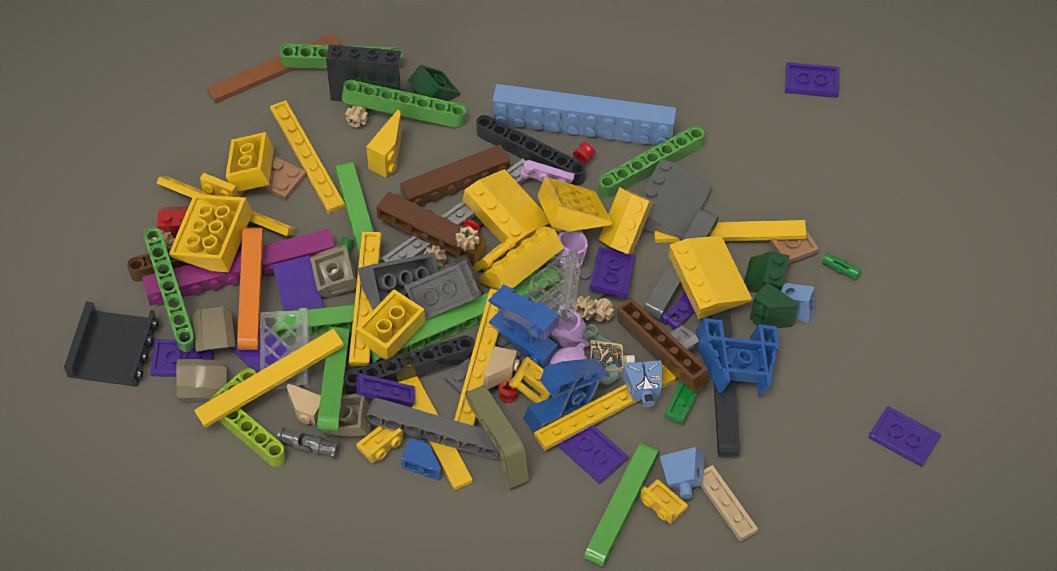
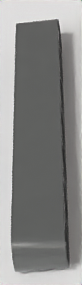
(669, 283)
(431, 427)

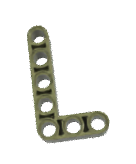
(501, 434)

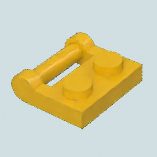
(497, 253)
(530, 373)

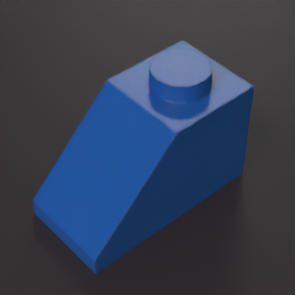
(420, 459)

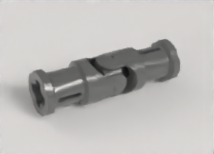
(310, 443)

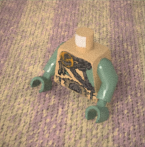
(608, 354)

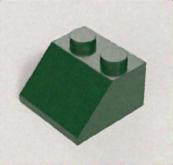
(433, 84)
(766, 268)
(773, 308)

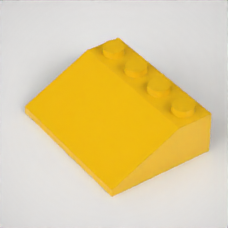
(571, 206)
(505, 207)
(211, 231)
(523, 260)
(708, 275)

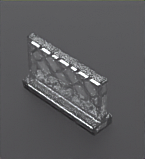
(567, 286)
(302, 339)

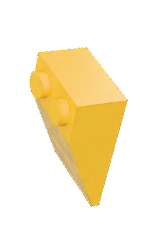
(385, 147)

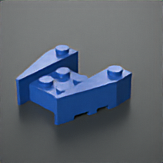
(525, 324)
(738, 358)
(571, 387)

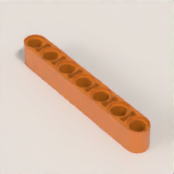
(250, 289)

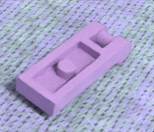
(540, 171)

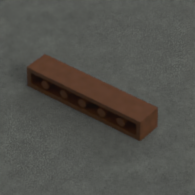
(454, 176)
(426, 225)
(662, 345)

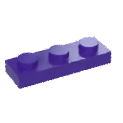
(386, 390)

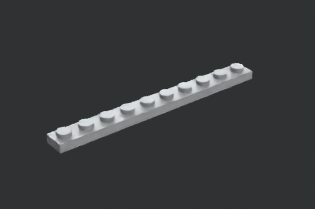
(457, 215)

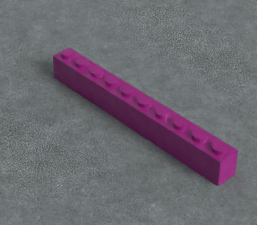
(194, 279)

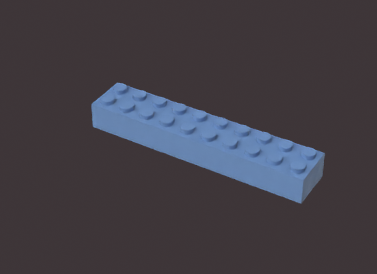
(583, 115)

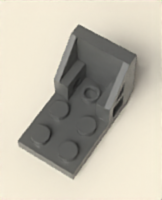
(446, 288)

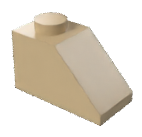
(500, 366)
(304, 404)

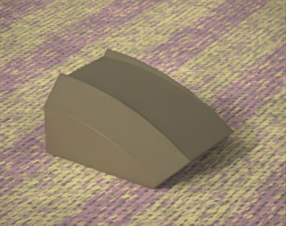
(334, 271)
(213, 328)
(199, 379)
(352, 417)

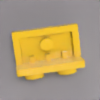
(218, 187)
(379, 442)
(663, 501)

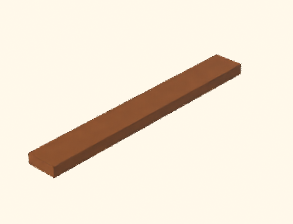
(258, 74)

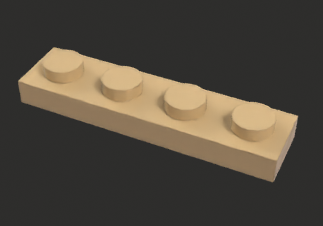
(727, 504)

